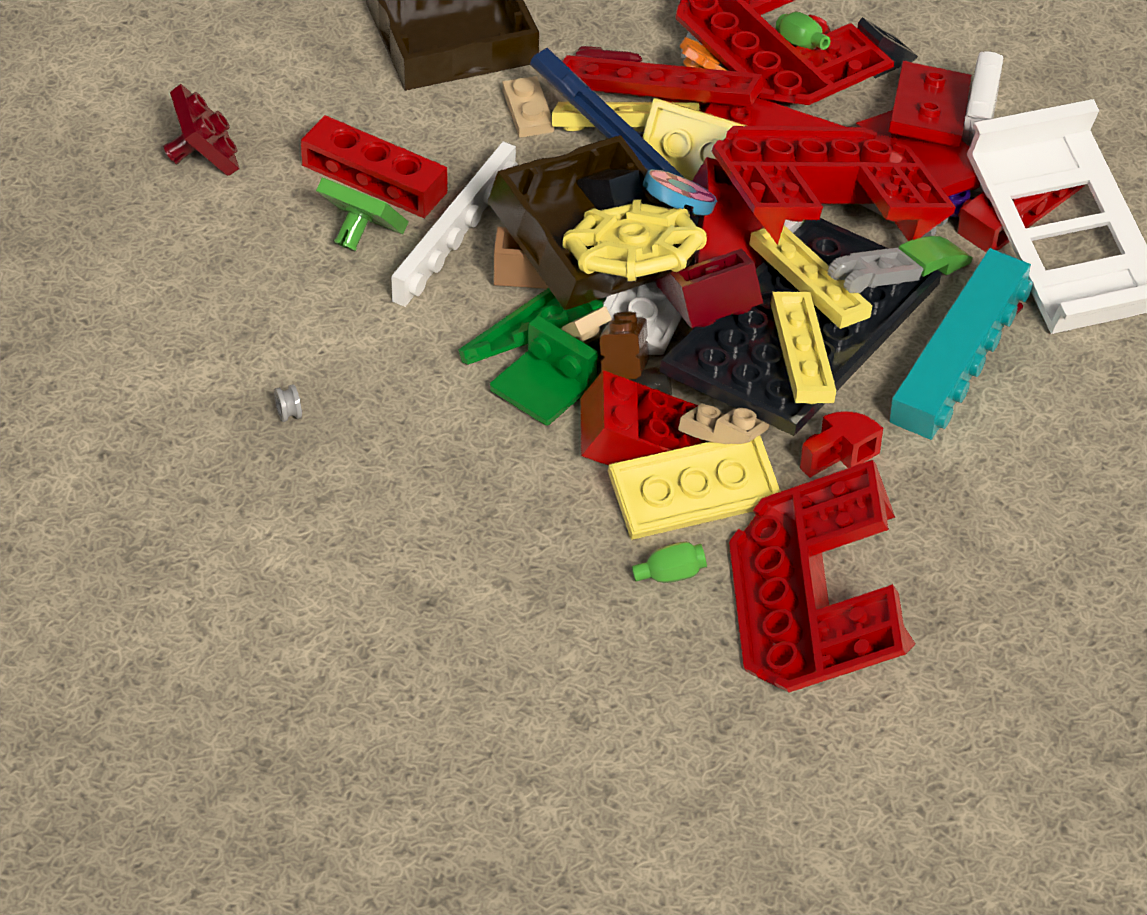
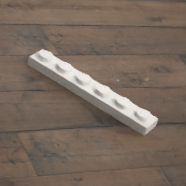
(450, 228)

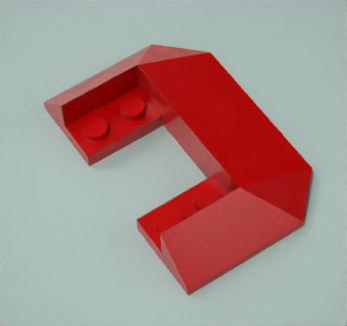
(790, 74)
(797, 169)
(781, 586)

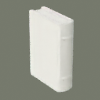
(983, 92)

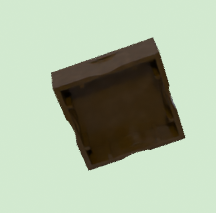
(454, 38)
(544, 202)

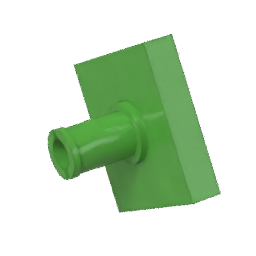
(360, 211)

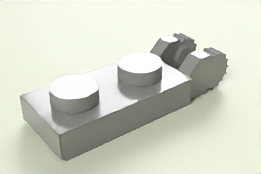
(874, 269)

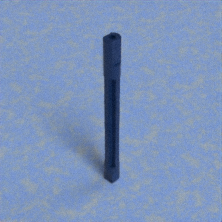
(596, 110)

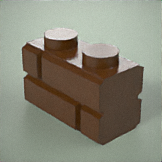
(625, 345)

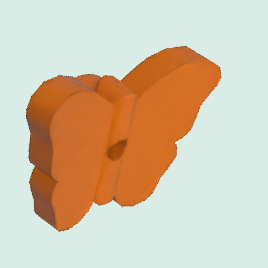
(698, 55)

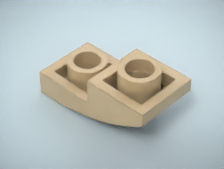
(587, 327)
(710, 424)

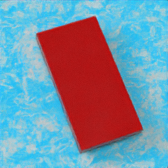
(945, 163)

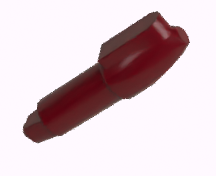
(598, 52)

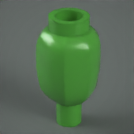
(802, 31)
(672, 563)

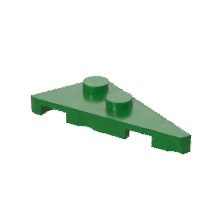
(513, 329)

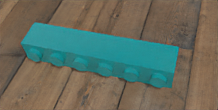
(960, 344)

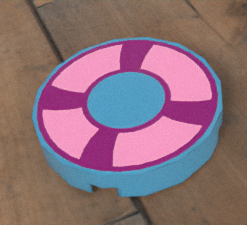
(679, 191)

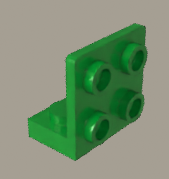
(549, 374)

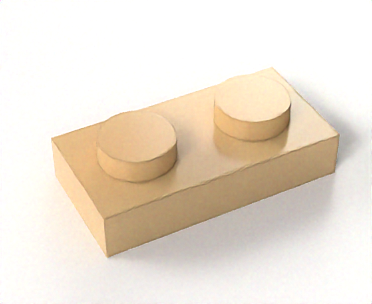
(528, 106)

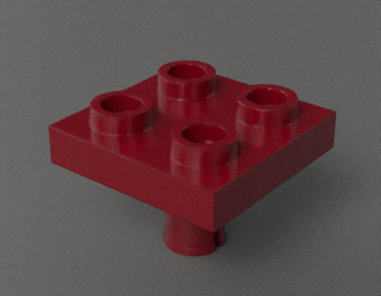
(201, 131)

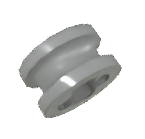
(288, 403)

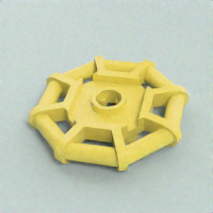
(634, 240)

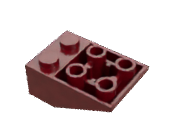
(713, 288)

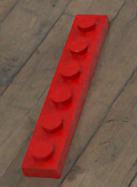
(667, 80)

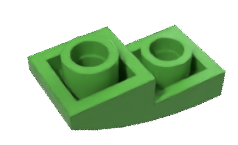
(936, 254)

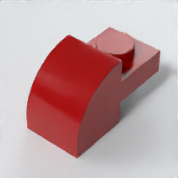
(843, 438)

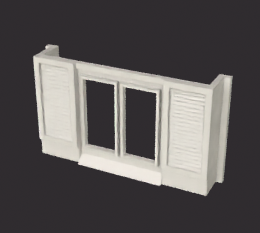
(1050, 153)

